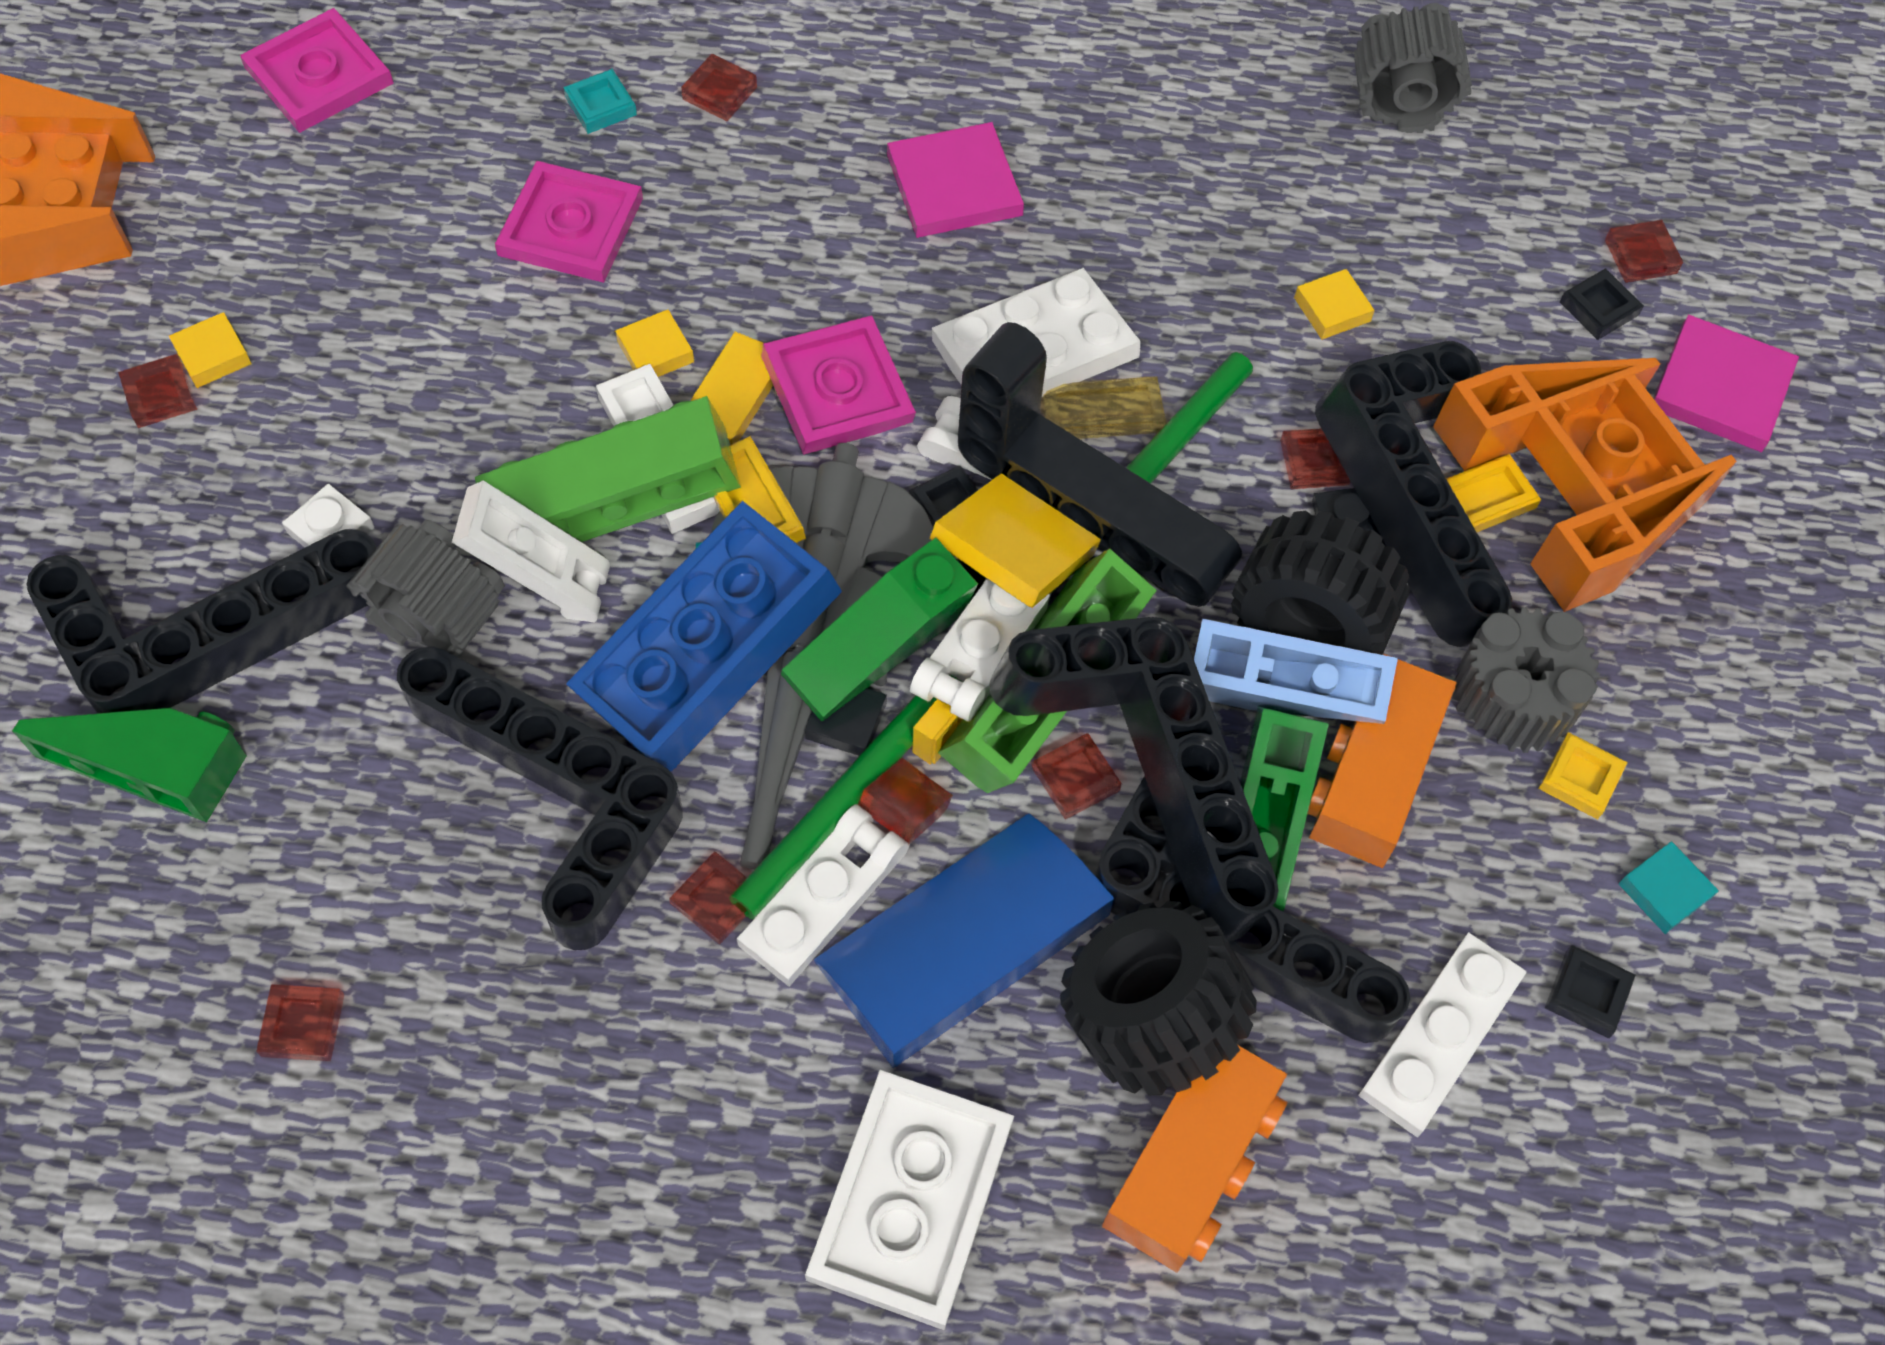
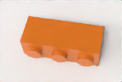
(1380, 768)
(1196, 1159)

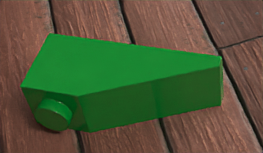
(881, 629)
(148, 753)
(1280, 784)

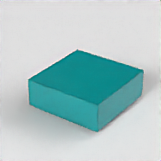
(600, 101)
(1668, 887)

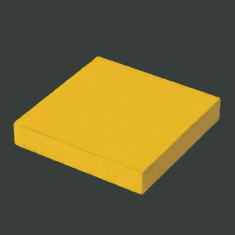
(1015, 540)

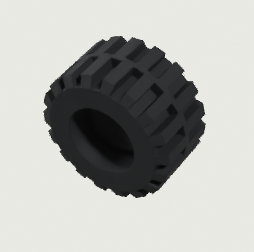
(1322, 583)
(1158, 998)

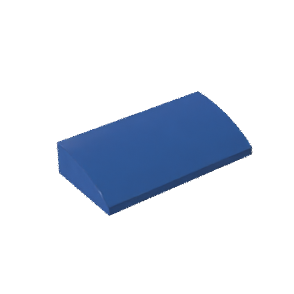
(705, 636)
(964, 937)

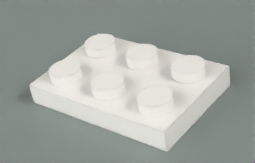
(1066, 314)
(910, 1199)

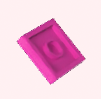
(316, 69)
(954, 179)
(569, 221)
(1725, 383)
(837, 384)

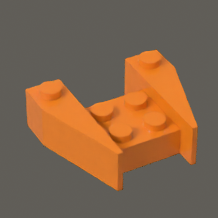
(61, 179)
(1601, 448)

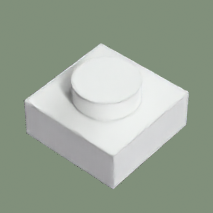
(324, 515)

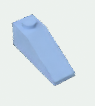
(1292, 674)

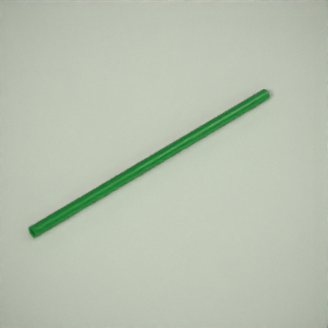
(897, 737)

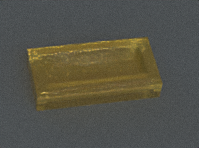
(1106, 407)

